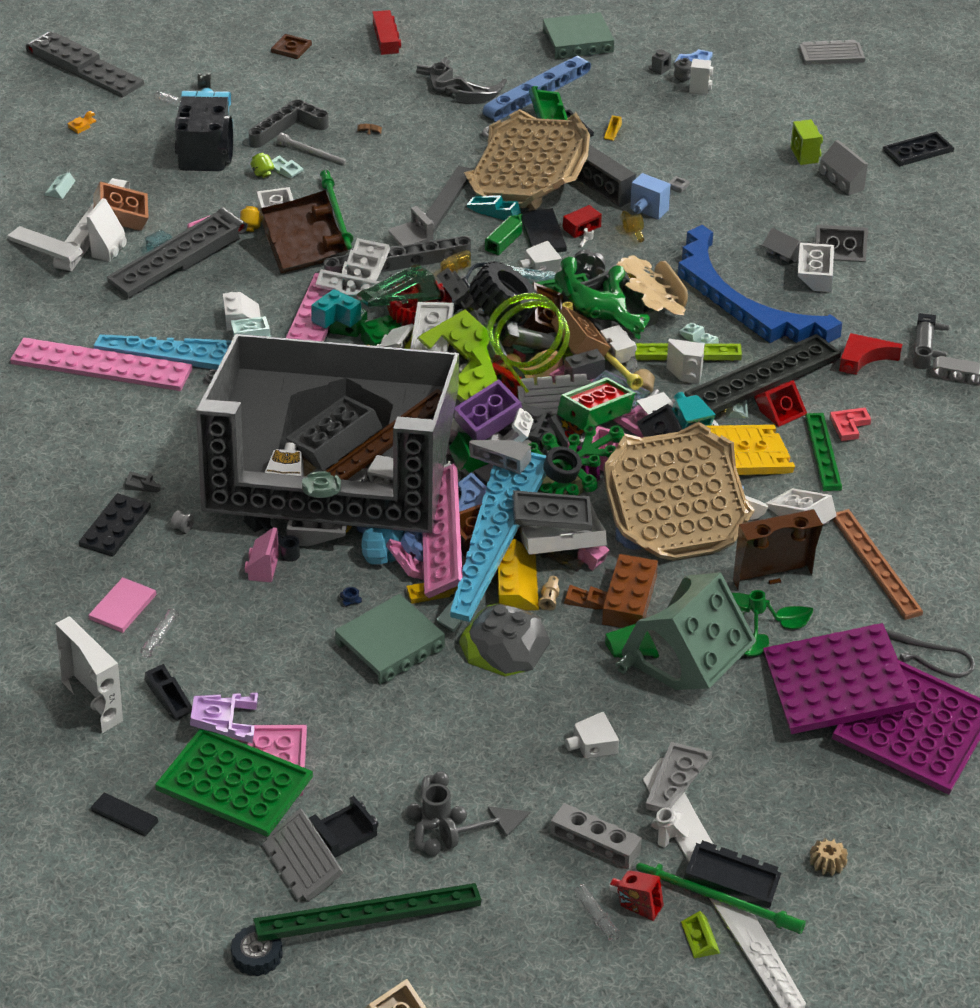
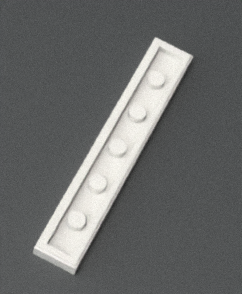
(45, 244)

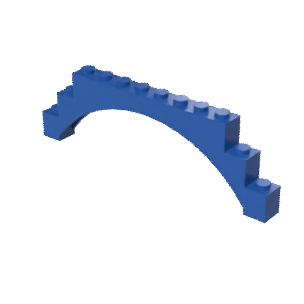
(763, 320)

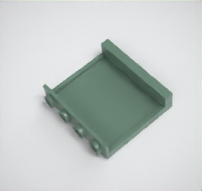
(579, 35)
(391, 637)

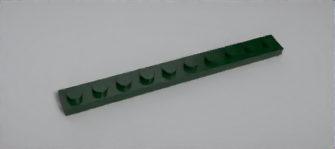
(366, 912)

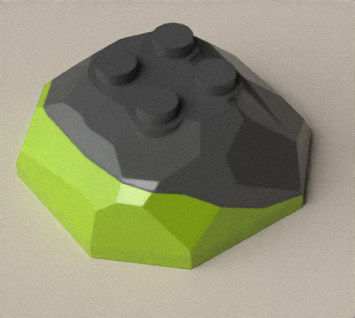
(504, 640)

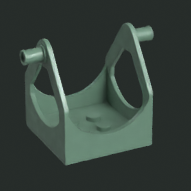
(702, 629)

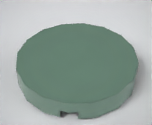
(321, 484)

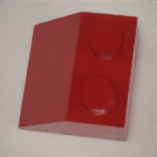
(781, 403)

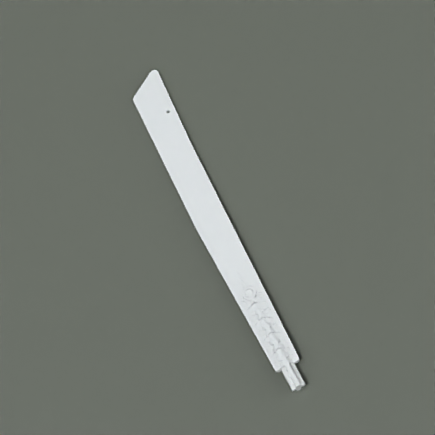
(741, 924)

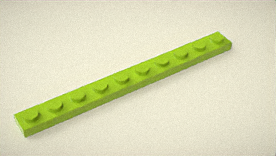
(659, 351)

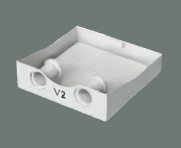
(549, 539)
(93, 667)

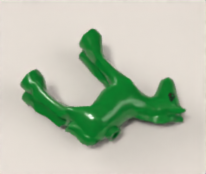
(599, 305)

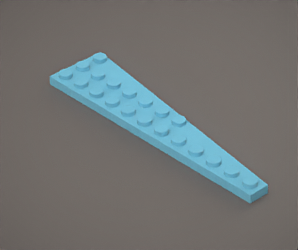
(198, 352)
(493, 533)

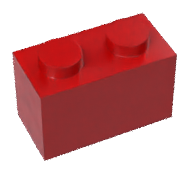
(577, 221)

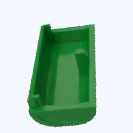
(547, 104)

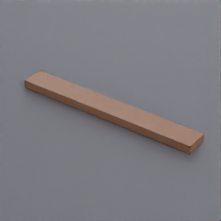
(877, 565)

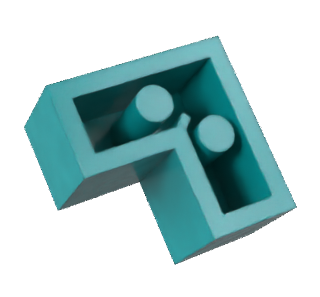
(336, 307)

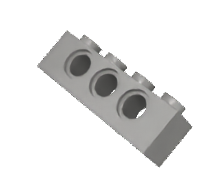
(596, 835)

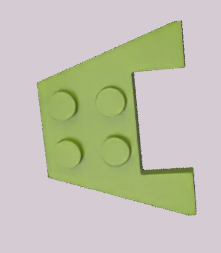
(462, 333)
(476, 378)

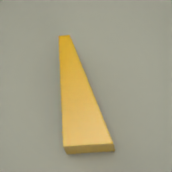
(613, 128)

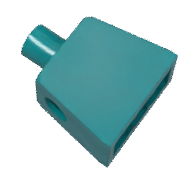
(692, 410)

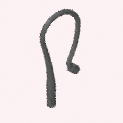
(907, 656)

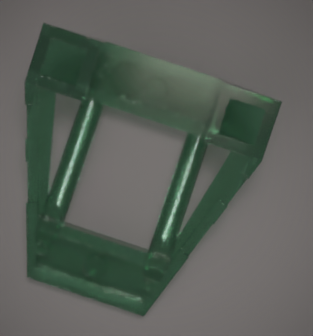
(416, 273)

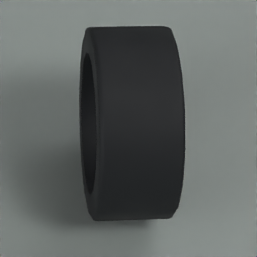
(557, 474)

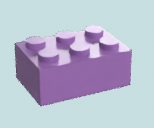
(487, 411)

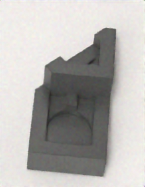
(141, 483)

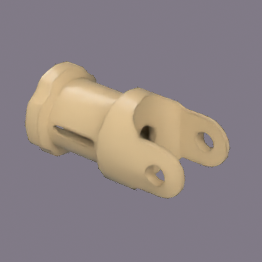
(549, 592)

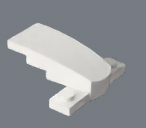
(359, 271)

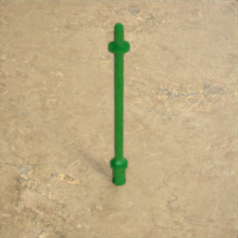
(328, 183)
(780, 919)

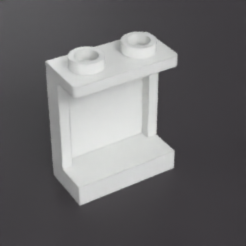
(521, 428)

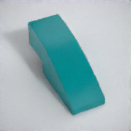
(494, 206)

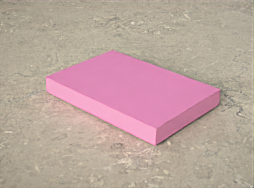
(122, 605)

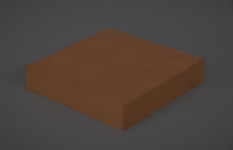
(291, 46)

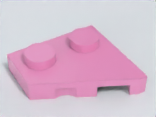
(407, 561)

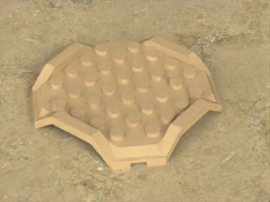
(530, 157)
(677, 492)

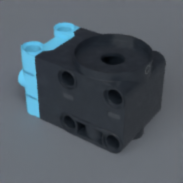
(204, 131)

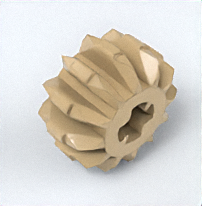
(828, 856)

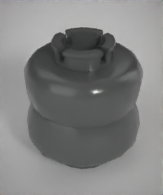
(682, 69)

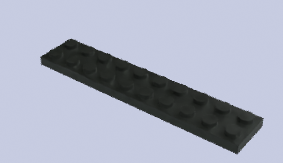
(765, 373)

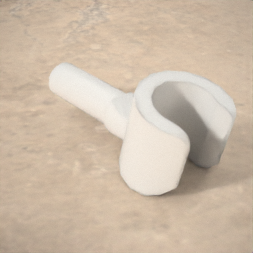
(586, 236)

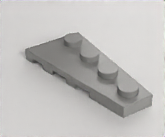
(676, 774)

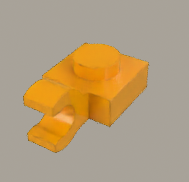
(81, 124)

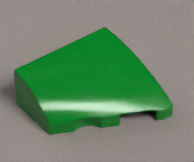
(617, 639)

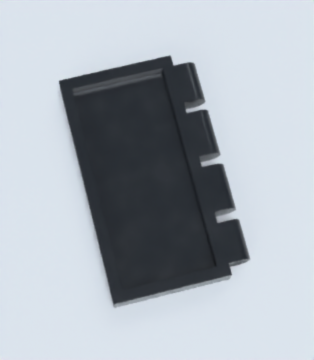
(732, 874)

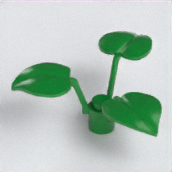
(791, 617)

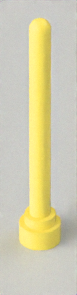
(634, 381)

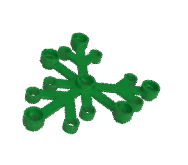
(588, 481)

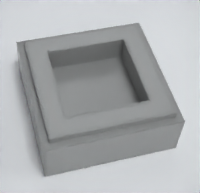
(679, 184)

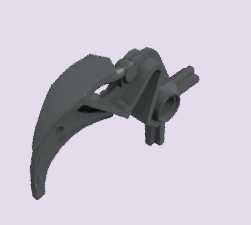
(466, 93)

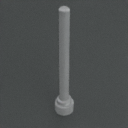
(284, 139)

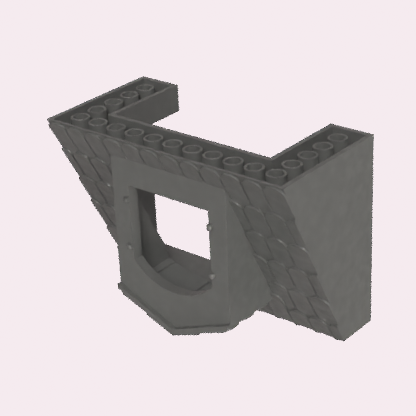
(280, 384)

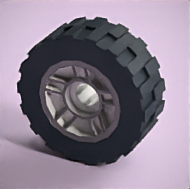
(246, 957)

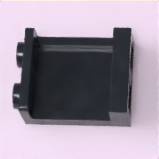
(346, 827)

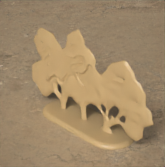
(660, 291)

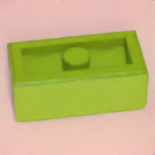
(700, 935)

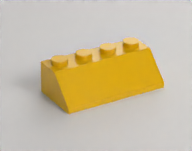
(518, 578)

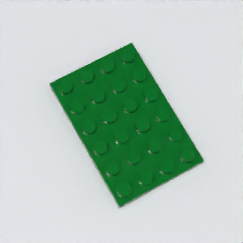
(234, 781)

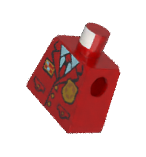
(639, 893)

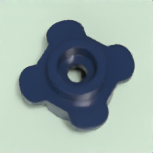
(350, 596)

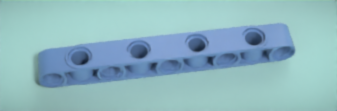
(547, 81)

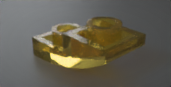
(456, 261)

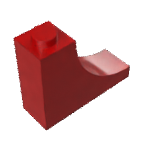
(863, 350)

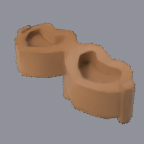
(364, 127)

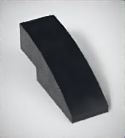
(168, 692)

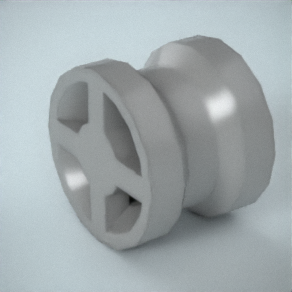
(182, 521)

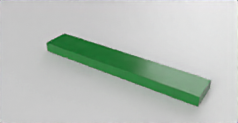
(823, 452)

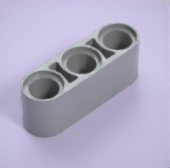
(956, 370)

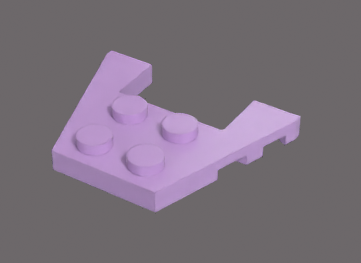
(216, 715)

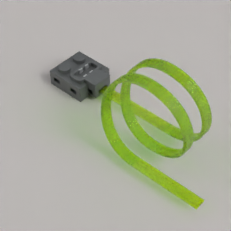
(461, 295)

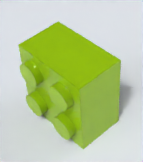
(806, 142)

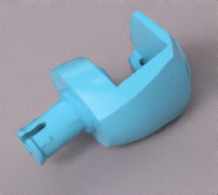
(374, 544)

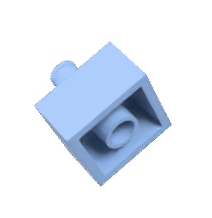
(650, 196)

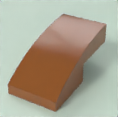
(590, 599)

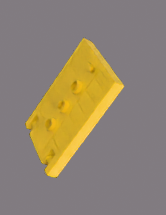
(756, 449)

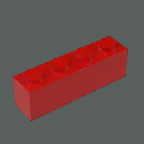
(386, 32)

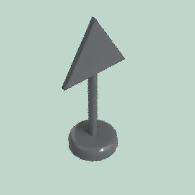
(506, 818)

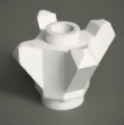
(669, 826)

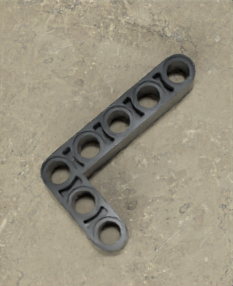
(286, 117)

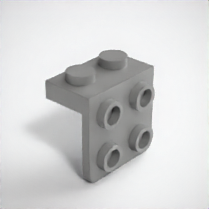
(416, 231)

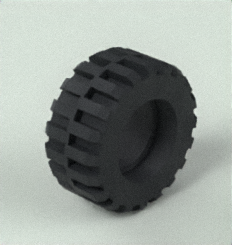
(498, 283)

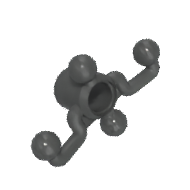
(435, 806)

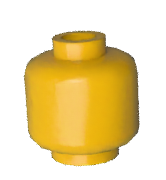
(251, 216)

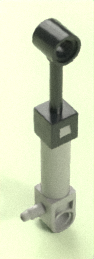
(288, 544)

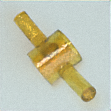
(633, 223)

